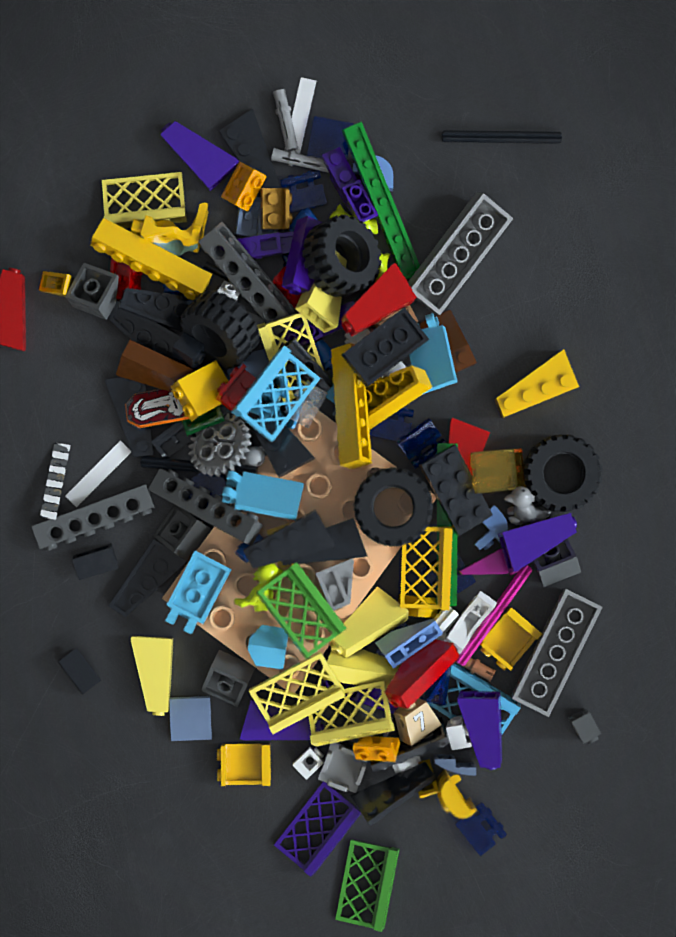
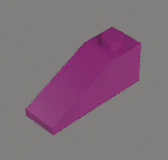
(489, 565)

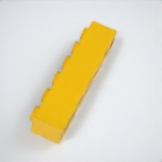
(150, 259)
(351, 413)

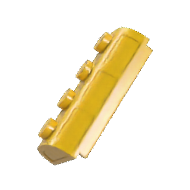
(451, 797)

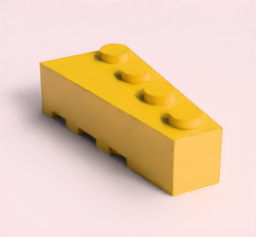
(541, 385)
(394, 392)

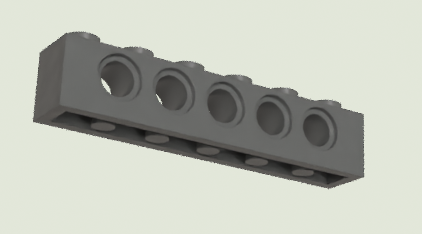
(247, 268)
(163, 486)
(43, 530)

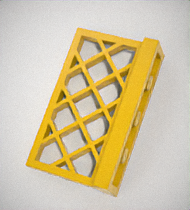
(443, 572)

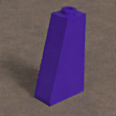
(202, 157)
(296, 275)
(533, 540)
(483, 722)
(257, 728)

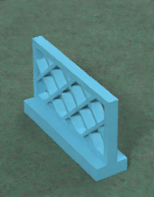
(263, 381)
(475, 683)

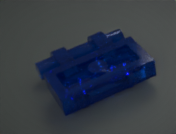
(310, 197)
(393, 429)
(418, 439)
(476, 833)

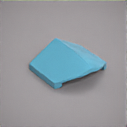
(268, 647)

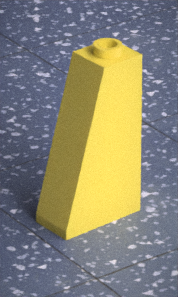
(320, 307)
(369, 622)
(154, 667)
(361, 668)

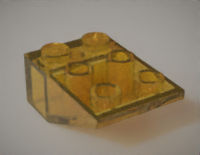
(497, 470)

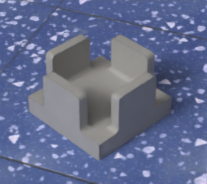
(342, 769)

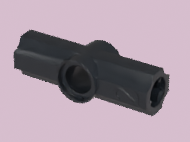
(303, 356)

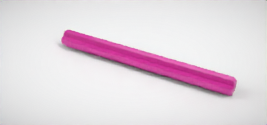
(494, 615)

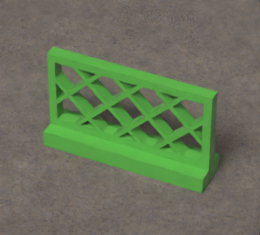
(315, 601)
(384, 889)

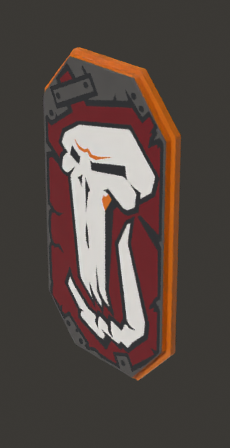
(153, 409)

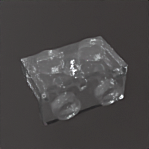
(309, 407)

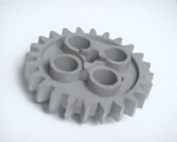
(220, 446)

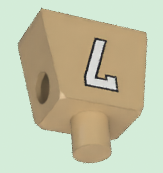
(415, 722)

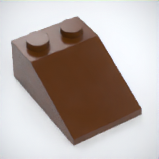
(460, 350)

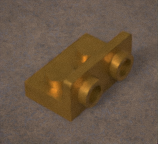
(275, 208)

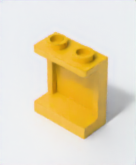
(199, 390)
(509, 639)
(244, 764)

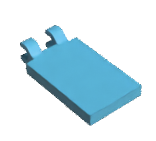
(435, 355)
(263, 494)
(197, 590)

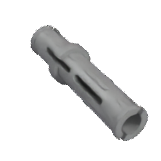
(283, 112)
(293, 158)

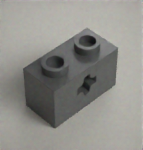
(584, 726)

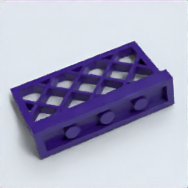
(330, 841)

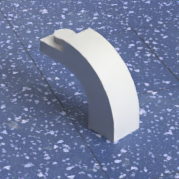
(470, 620)

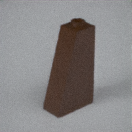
(150, 367)

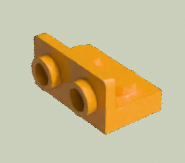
(243, 186)
(376, 748)

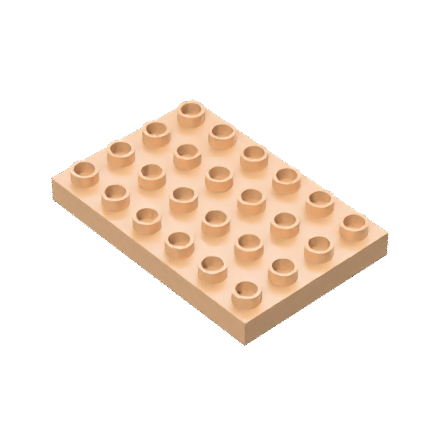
(332, 493)

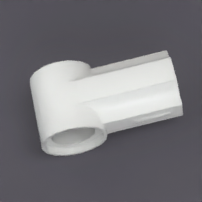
(445, 620)

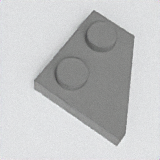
(337, 584)

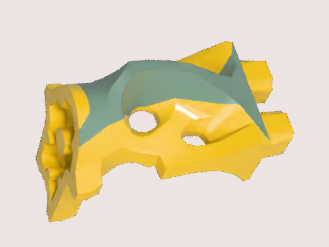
(169, 236)

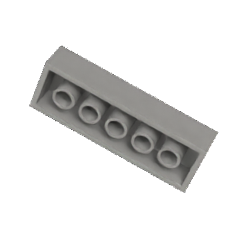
(458, 252)
(556, 652)

